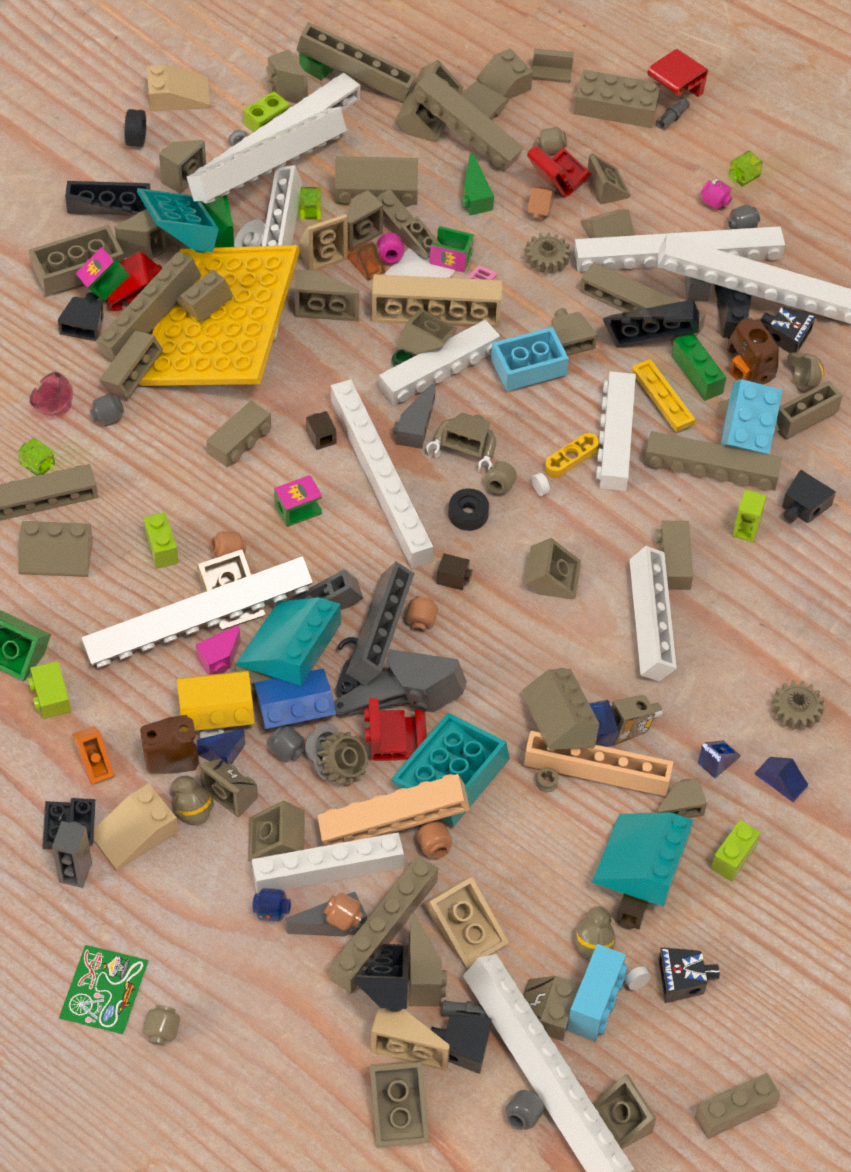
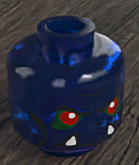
(271, 904)

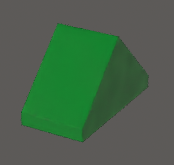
(314, 67)

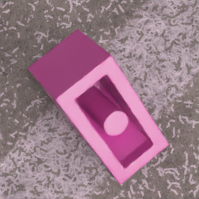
(219, 651)

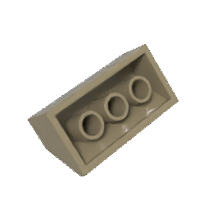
(415, 117)
(377, 175)
(561, 710)

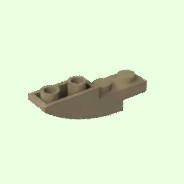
(409, 228)

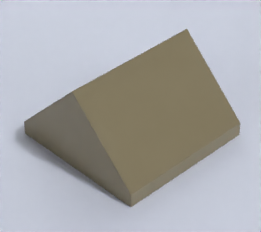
(606, 180)
(609, 224)
(625, 1112)

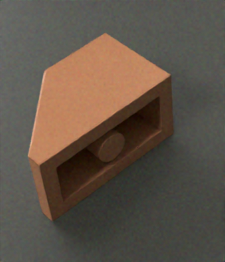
(541, 201)

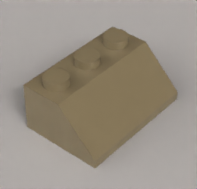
(55, 548)

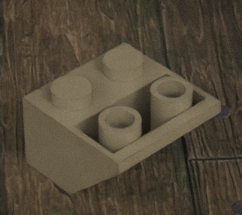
(141, 235)

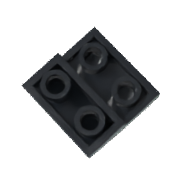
(76, 810)

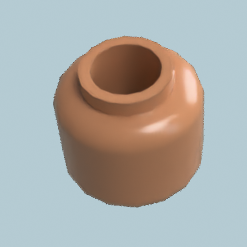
(227, 543)
(421, 613)
(434, 839)
(343, 911)

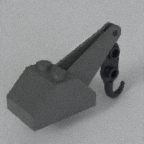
(412, 677)

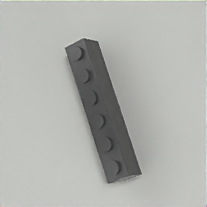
(380, 623)

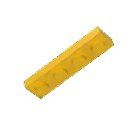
(663, 395)

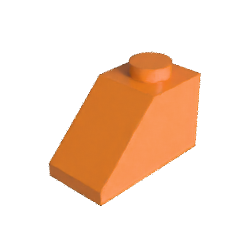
(93, 754)

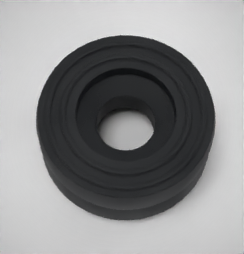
(135, 128)
(472, 498)

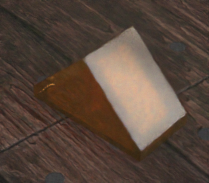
(366, 260)

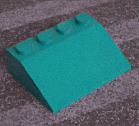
(181, 218)
(292, 639)
(455, 749)
(644, 855)

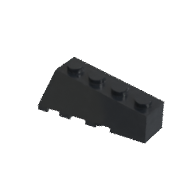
(104, 197)
(733, 308)
(653, 323)
(387, 977)

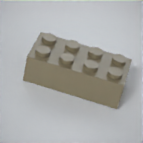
(617, 98)
(58, 261)

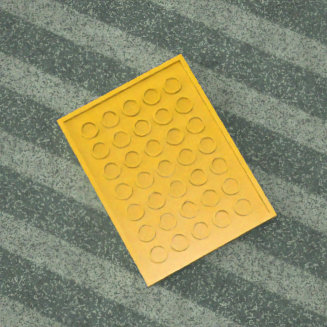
(238, 336)

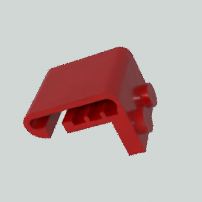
(679, 71)
(560, 171)
(141, 272)
(393, 734)

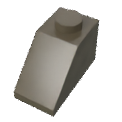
(685, 799)

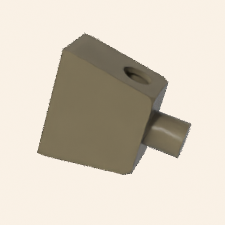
(573, 332)

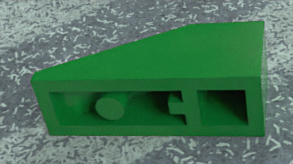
(477, 192)

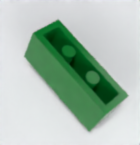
(698, 366)

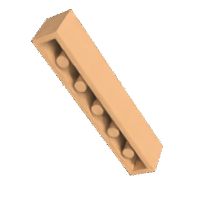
(602, 765)
(394, 811)

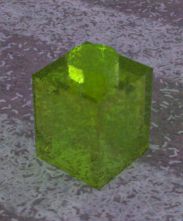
(745, 168)
(310, 203)
(36, 457)

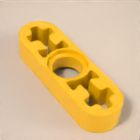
(568, 463)

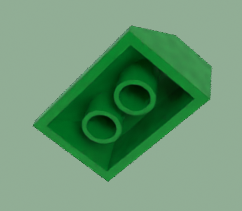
(221, 215)
(20, 645)

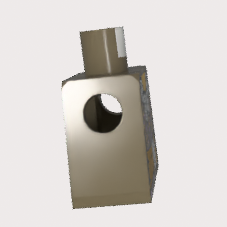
(634, 716)

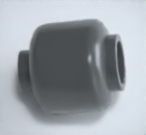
(744, 217)
(107, 409)
(286, 743)
(524, 1109)

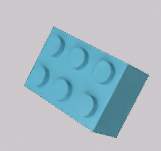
(529, 359)
(751, 416)
(597, 993)

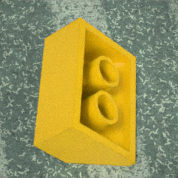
(216, 700)

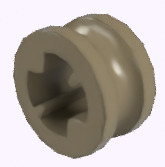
(542, 774)

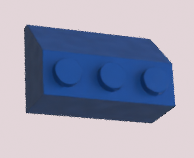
(289, 703)

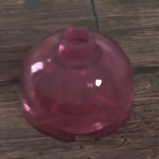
(53, 395)

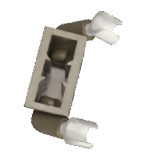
(468, 435)

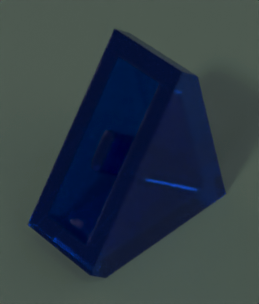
(607, 728)
(222, 746)
(717, 757)
(783, 776)

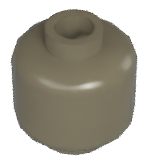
(552, 140)
(500, 478)
(161, 1024)

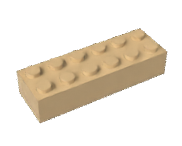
(449, 299)

